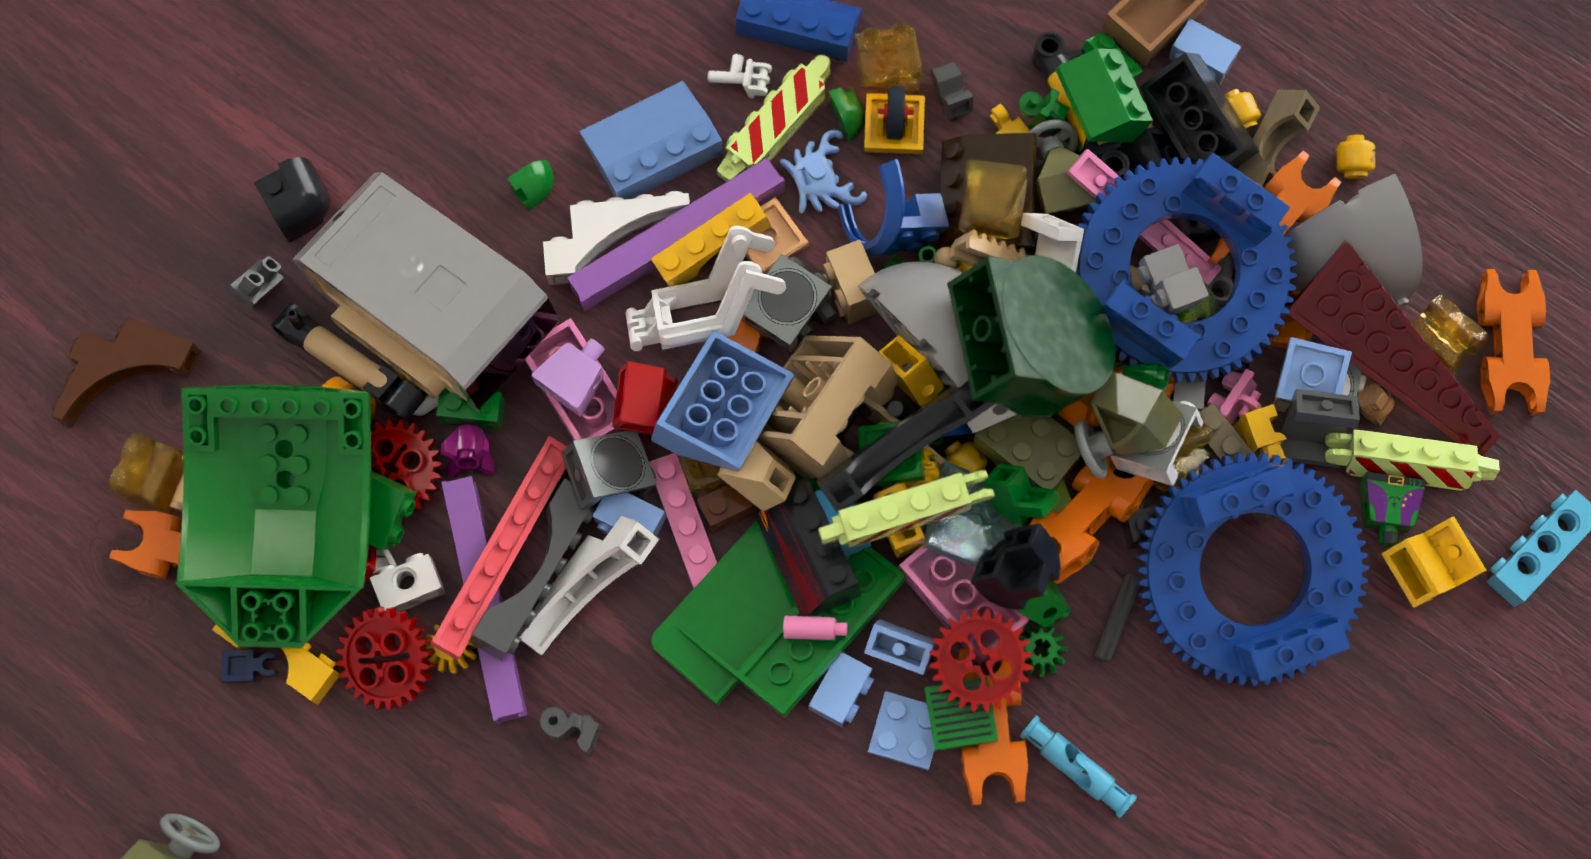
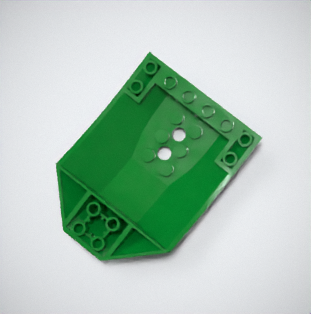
(266, 555)

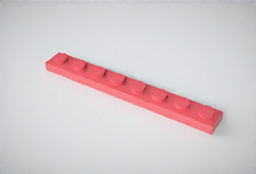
(501, 550)

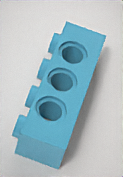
(1516, 586)

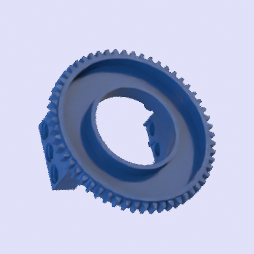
(1246, 221)
(1331, 581)

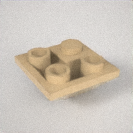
(762, 478)

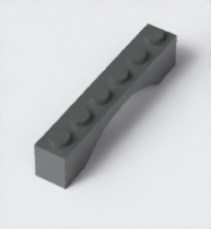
(503, 621)

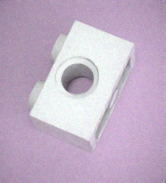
(426, 583)

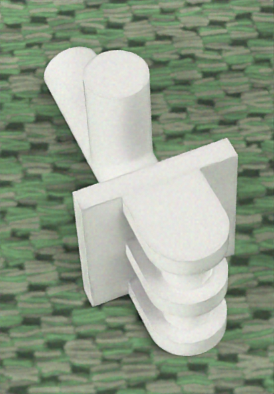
(748, 78)

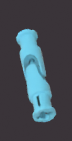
(1058, 752)

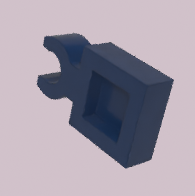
(242, 666)

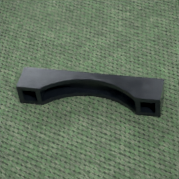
(870, 464)

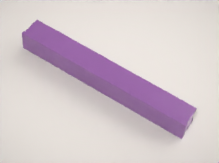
(634, 257)
(470, 539)

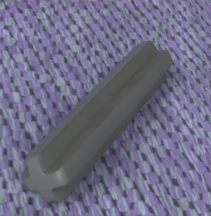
(1117, 618)

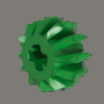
(1053, 652)

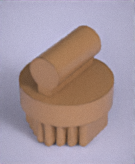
(1375, 403)

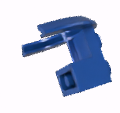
(904, 225)

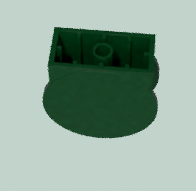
(1031, 334)

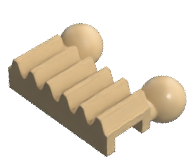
(974, 248)

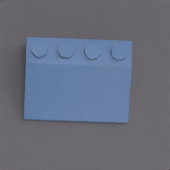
(652, 142)
(721, 404)

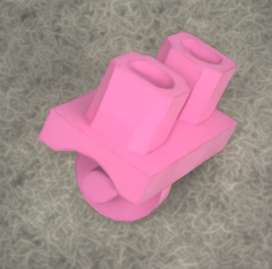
(1242, 397)

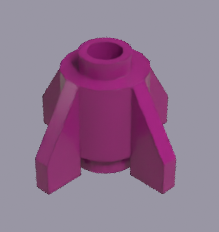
(467, 450)

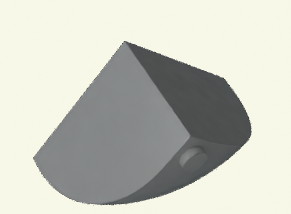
(1377, 227)
(919, 309)

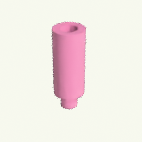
(813, 628)

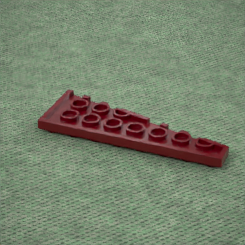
(1357, 314)

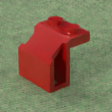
(642, 397)

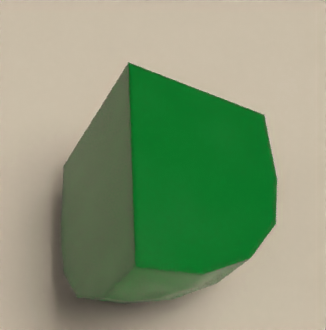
(847, 111)
(532, 183)

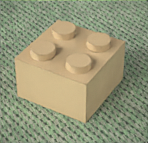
(845, 270)

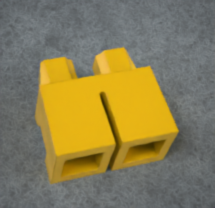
(1258, 432)

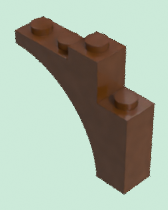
(102, 364)

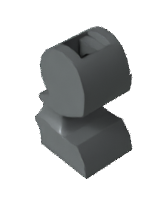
(950, 89)
(560, 727)

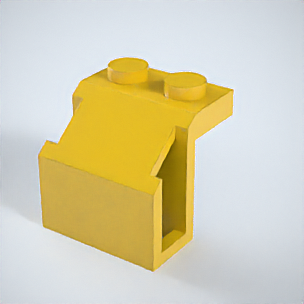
(1433, 562)

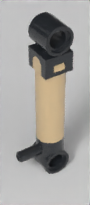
(383, 384)

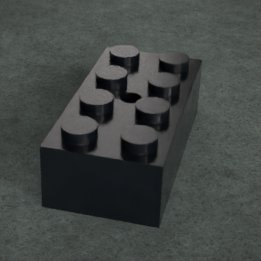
(1197, 112)

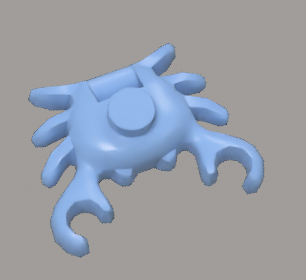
(817, 178)

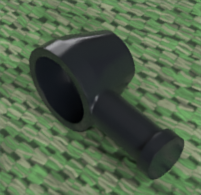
(902, 408)

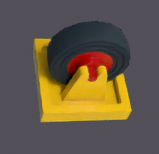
(894, 122)

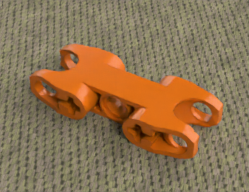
(1292, 190)
(1513, 358)
(1088, 511)
(159, 544)
(995, 758)

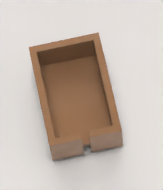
(1149, 25)

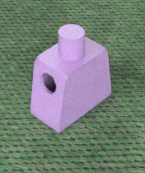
(571, 375)

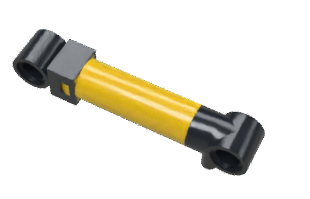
(1047, 62)

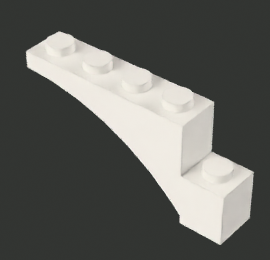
(601, 225)
(584, 576)

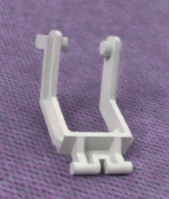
(729, 281)

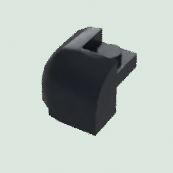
(295, 197)
(1017, 567)

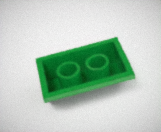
(1104, 96)

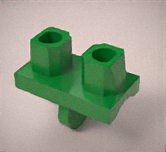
(1042, 110)

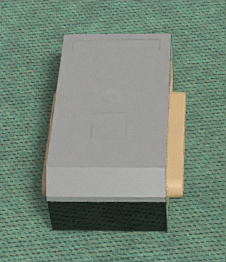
(425, 293)

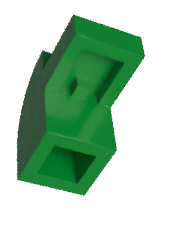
(1016, 496)

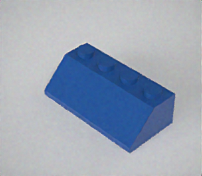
(805, 25)

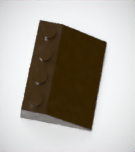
(998, 148)

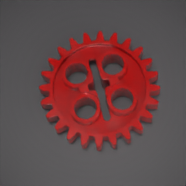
(418, 479)
(1008, 649)
(389, 686)

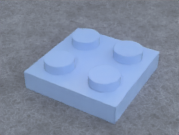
(1312, 368)
(903, 732)

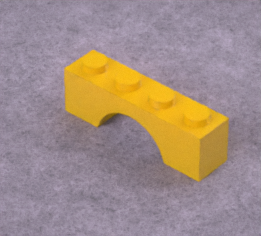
(687, 256)
(306, 672)

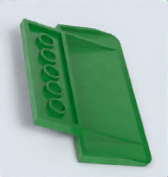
(735, 620)

